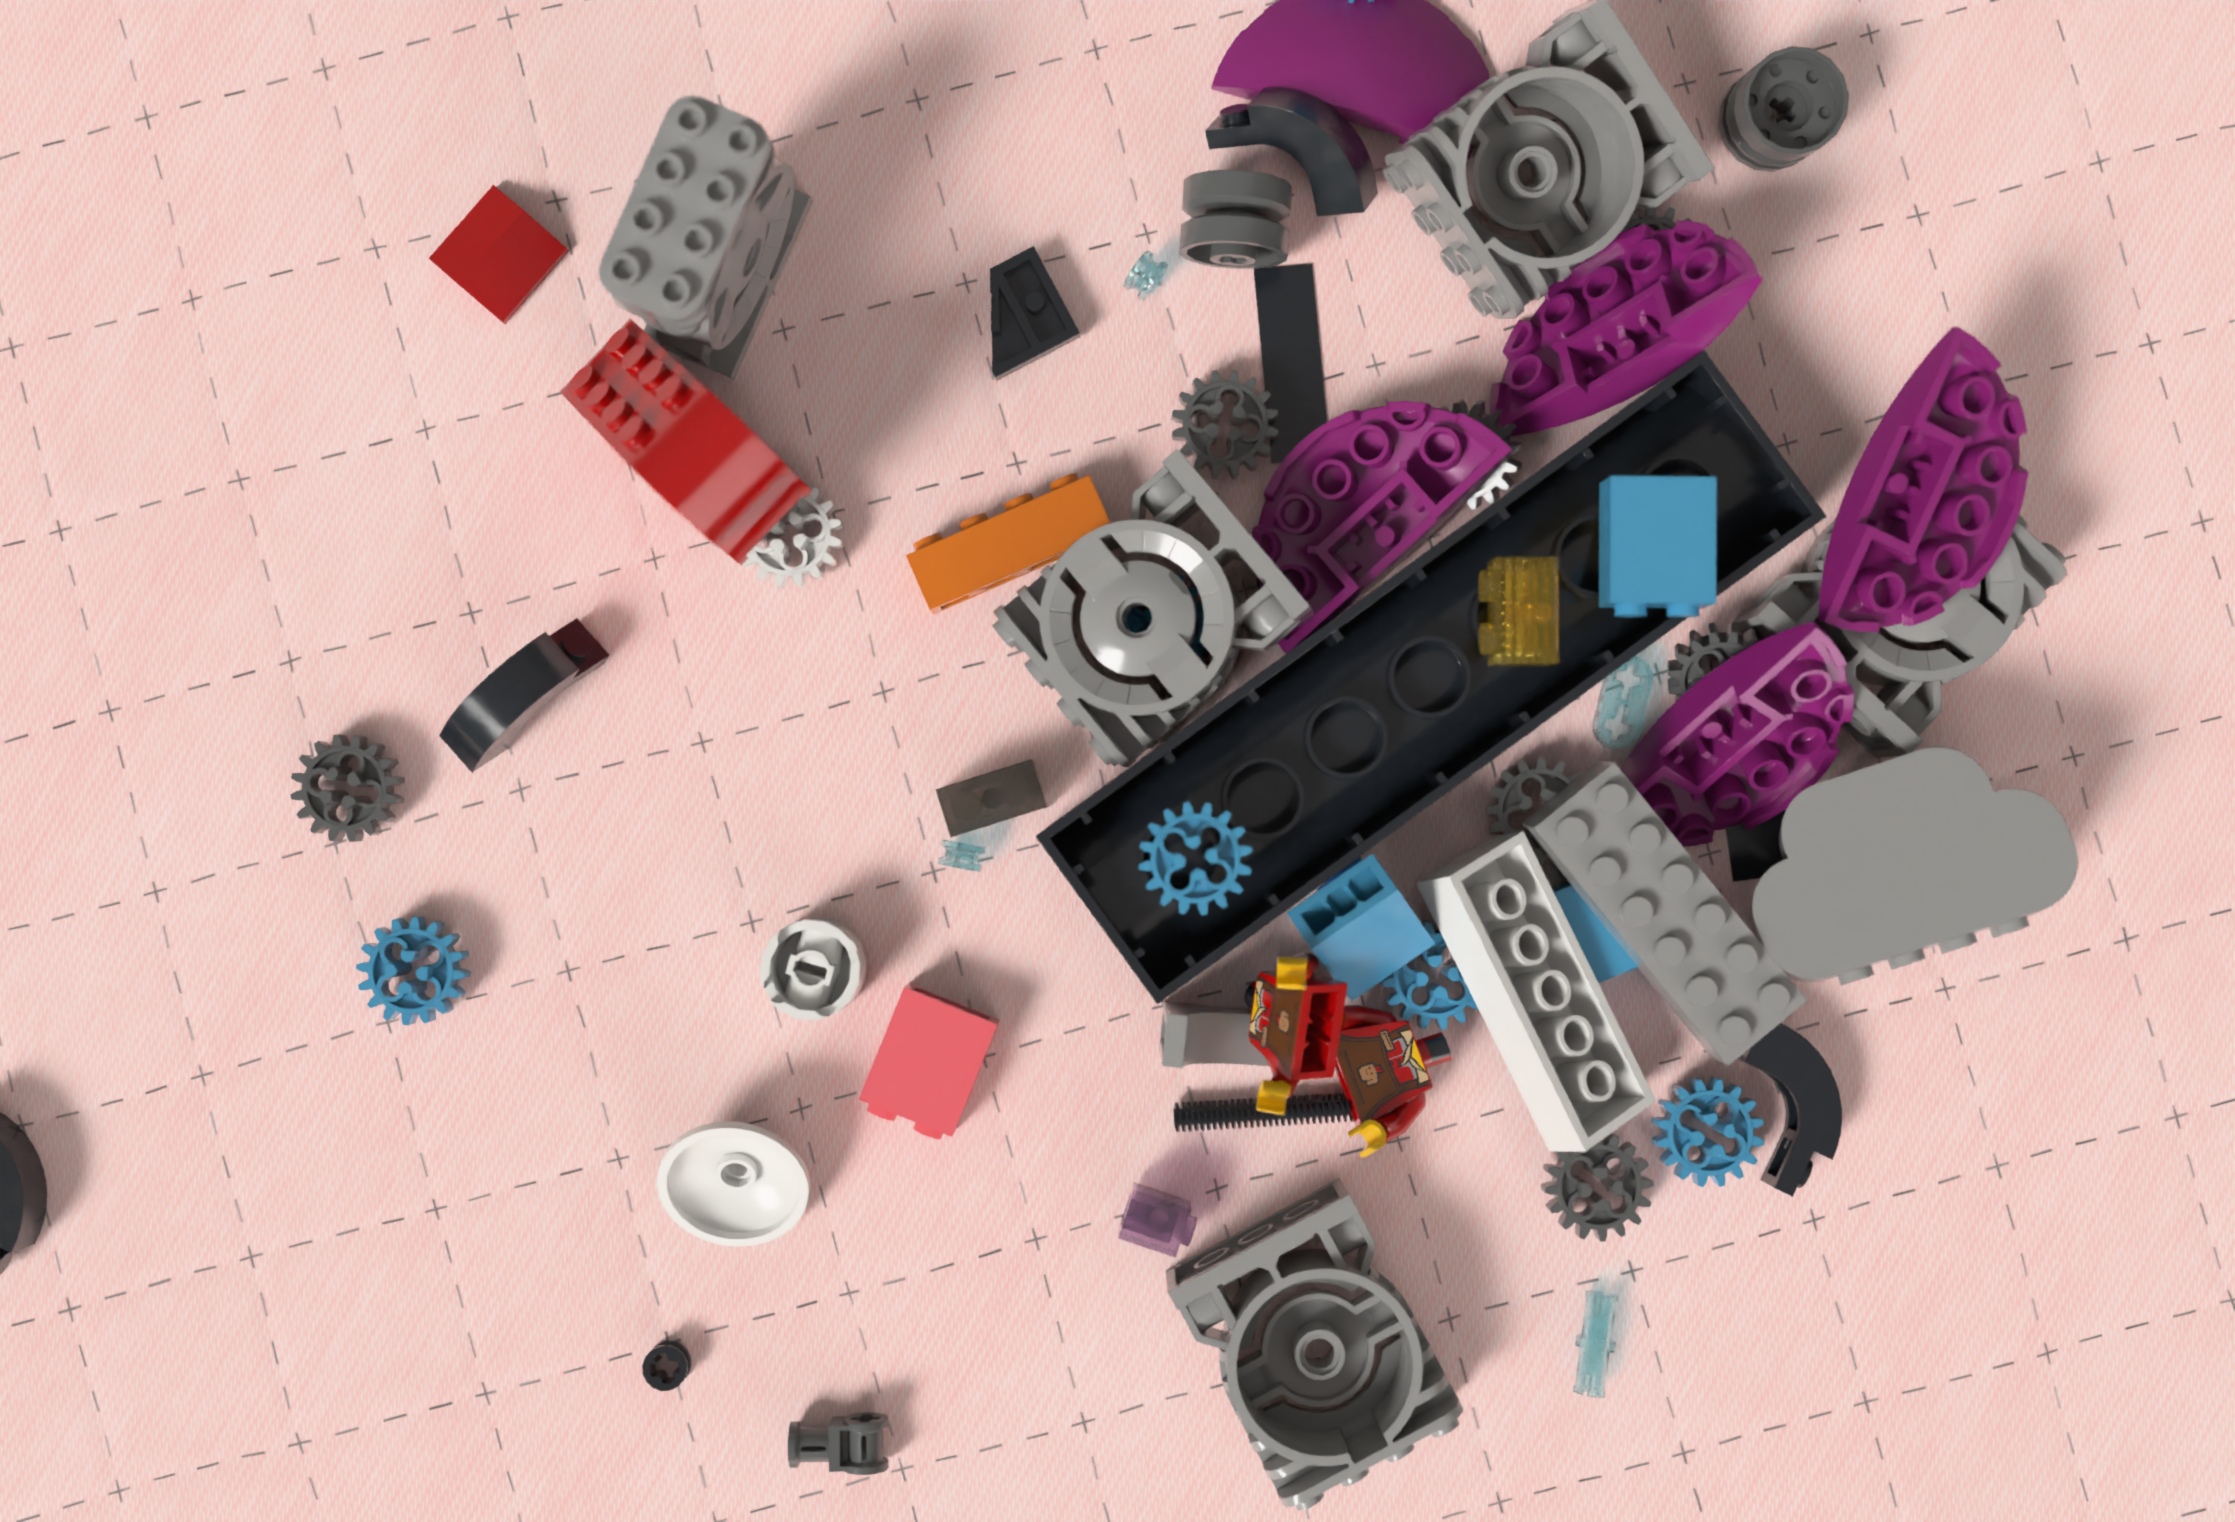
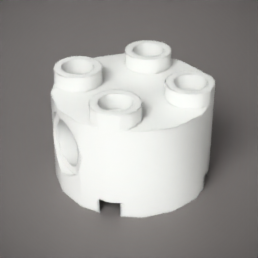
(813, 968)

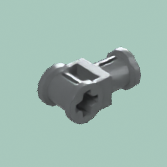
(841, 1444)

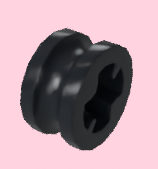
(675, 1352)

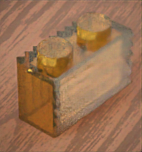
(1520, 611)

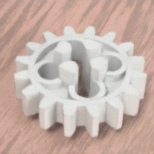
(814, 550)

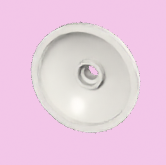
(733, 1184)

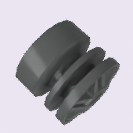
(1810, 105)

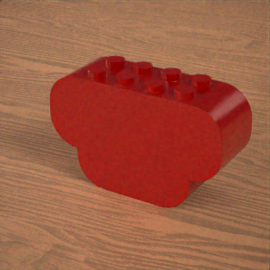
(684, 441)

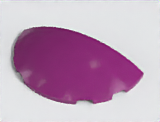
(1370, 61)
(1622, 324)
(1928, 494)
(1367, 497)
(1745, 736)

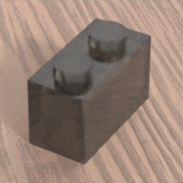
(992, 798)

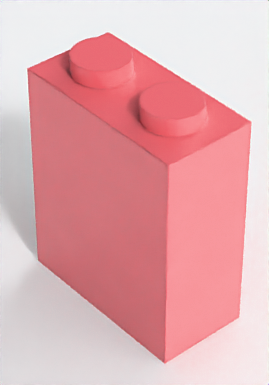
(928, 1062)

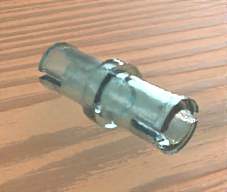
(1595, 1344)

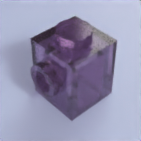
(1156, 1220)

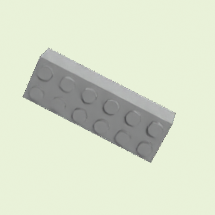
(1664, 911)

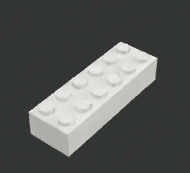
(1536, 992)

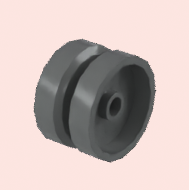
(1235, 219)

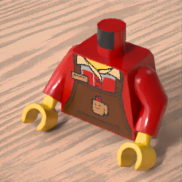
(1294, 1026)
(1384, 1072)

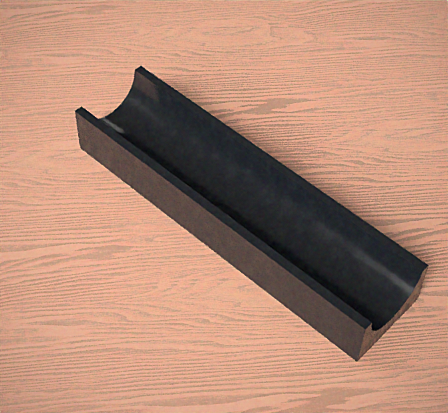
(1394, 693)

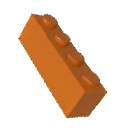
(1006, 545)

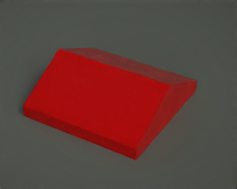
(499, 254)

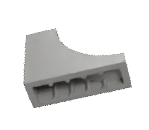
(1206, 1036)

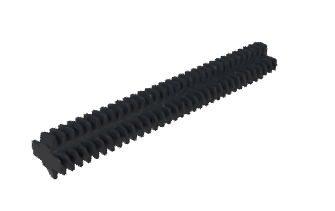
(1230, 1113)

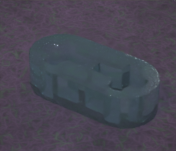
(1634, 705)

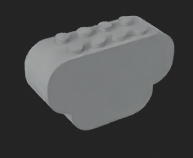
(1906, 864)

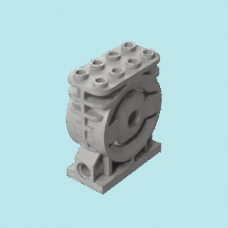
(1628, 142)
(705, 234)
(1972, 625)
(1128, 716)
(1303, 1447)

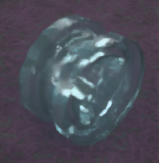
(1145, 275)
(961, 855)

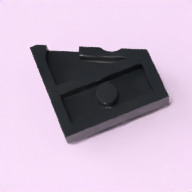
(1025, 314)

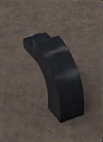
(1313, 135)
(517, 690)
(1810, 1104)
(21, 1191)

